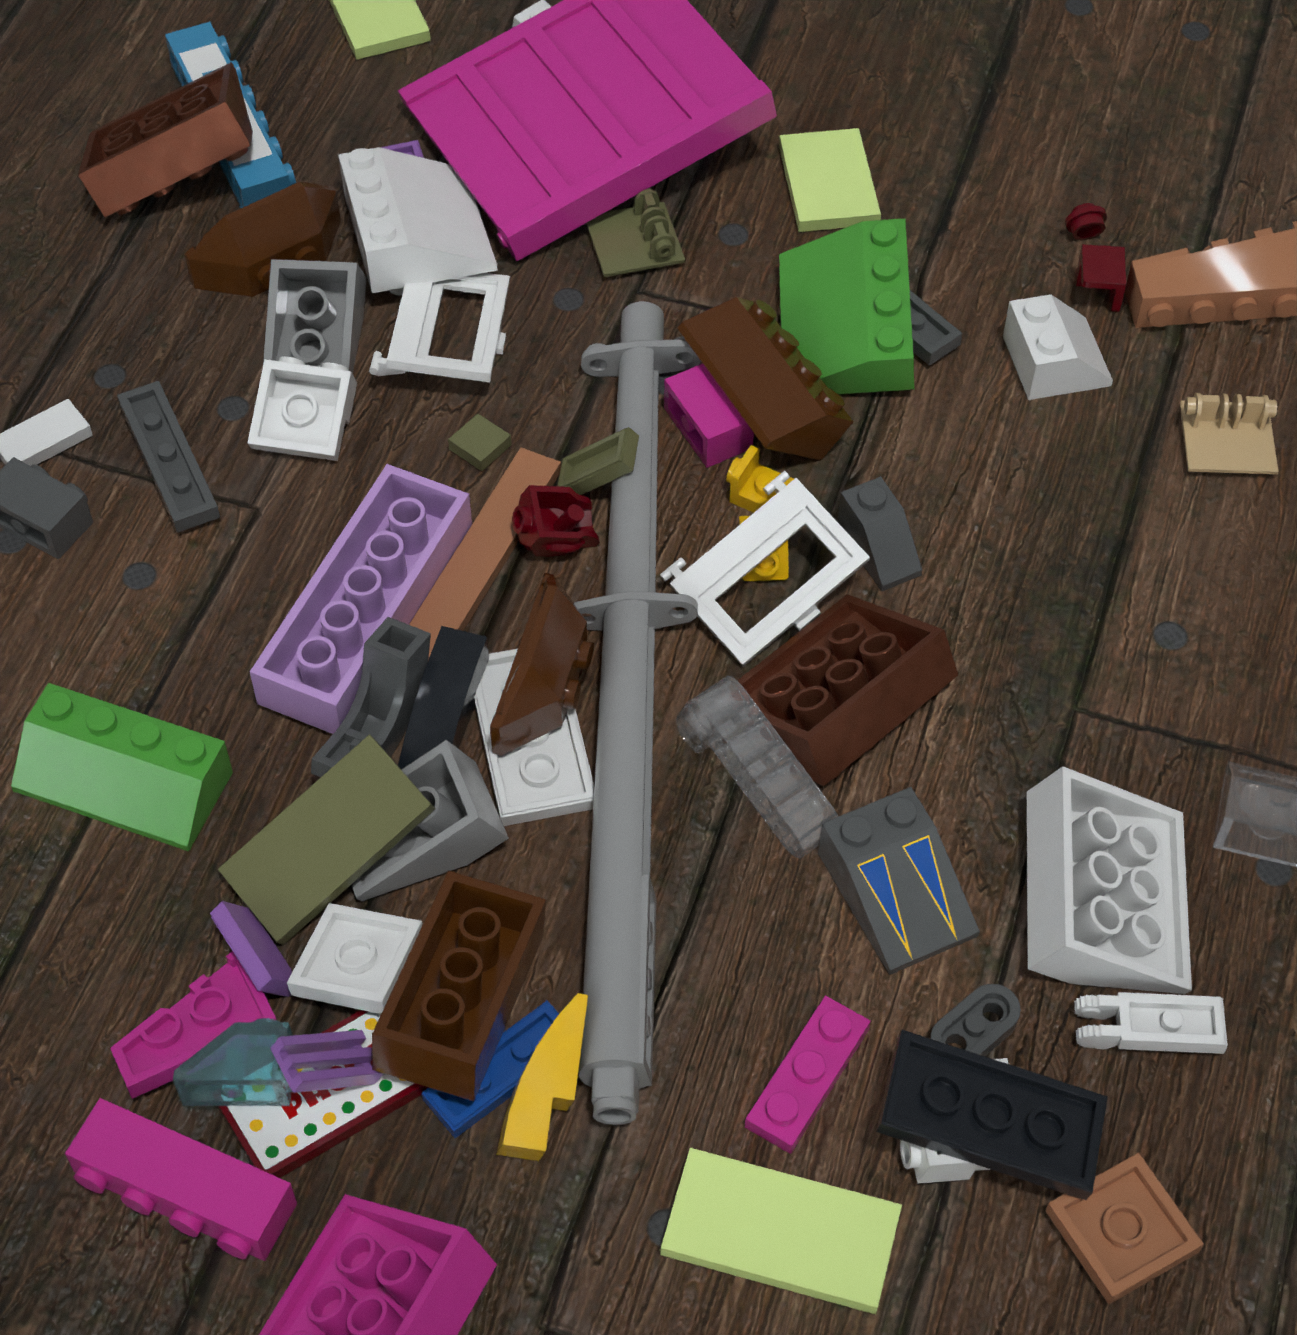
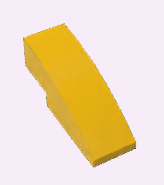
(545, 1085)

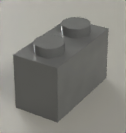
(41, 508)

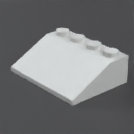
(412, 219)
(1106, 887)

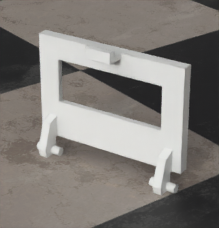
(417, 322)
(749, 546)

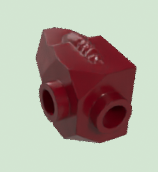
(554, 521)

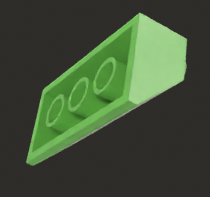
(120, 766)

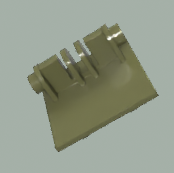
(635, 237)

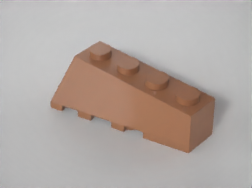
(1218, 283)

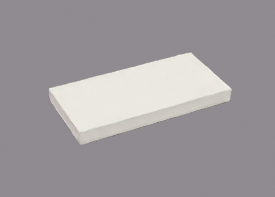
(542, 776)

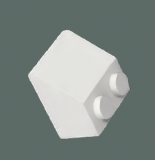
(1053, 348)

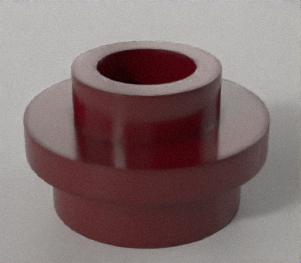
(1086, 221)

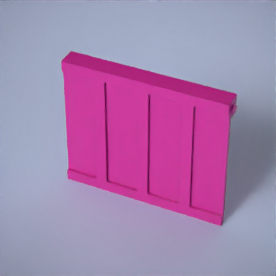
(585, 111)

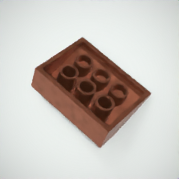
(166, 142)
(848, 682)

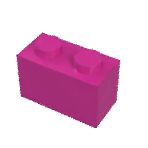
(706, 416)

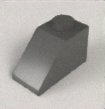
(882, 530)

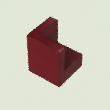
(1103, 269)

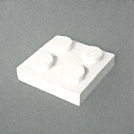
(354, 958)

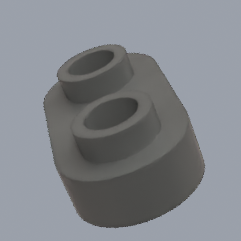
(970, 1028)

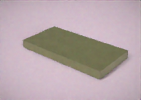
(326, 839)

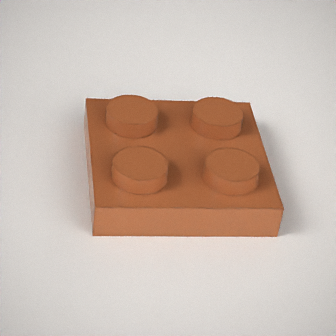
(1125, 1229)

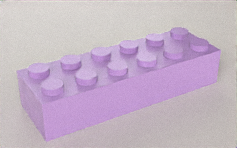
(372, 572)

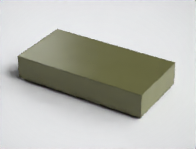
(600, 462)

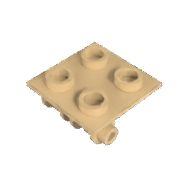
(1228, 434)

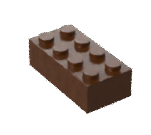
(459, 986)

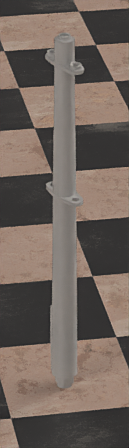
(621, 896)

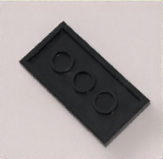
(993, 1114)

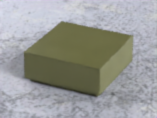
(479, 442)

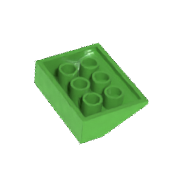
(852, 306)

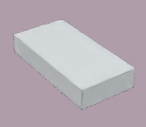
(44, 434)

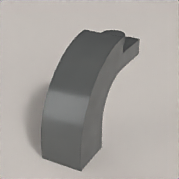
(386, 693)

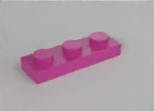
(807, 1074)

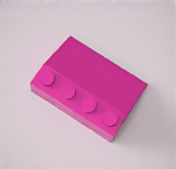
(383, 1276)

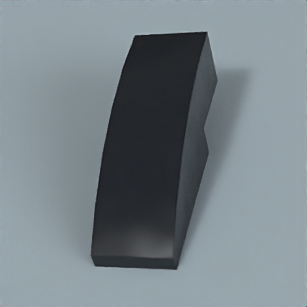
(445, 693)

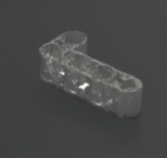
(758, 762)

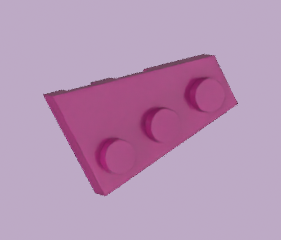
(175, 1034)

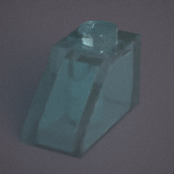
(236, 1068)

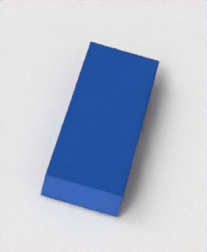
(501, 1076)

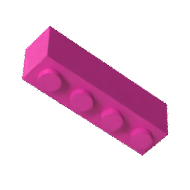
(181, 1180)

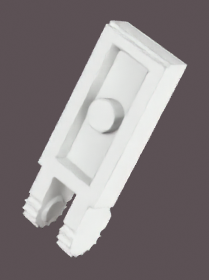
(1154, 1022)

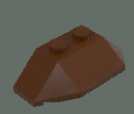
(283, 226)
(543, 671)

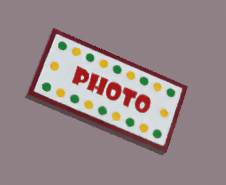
(317, 1120)

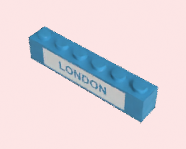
(260, 170)

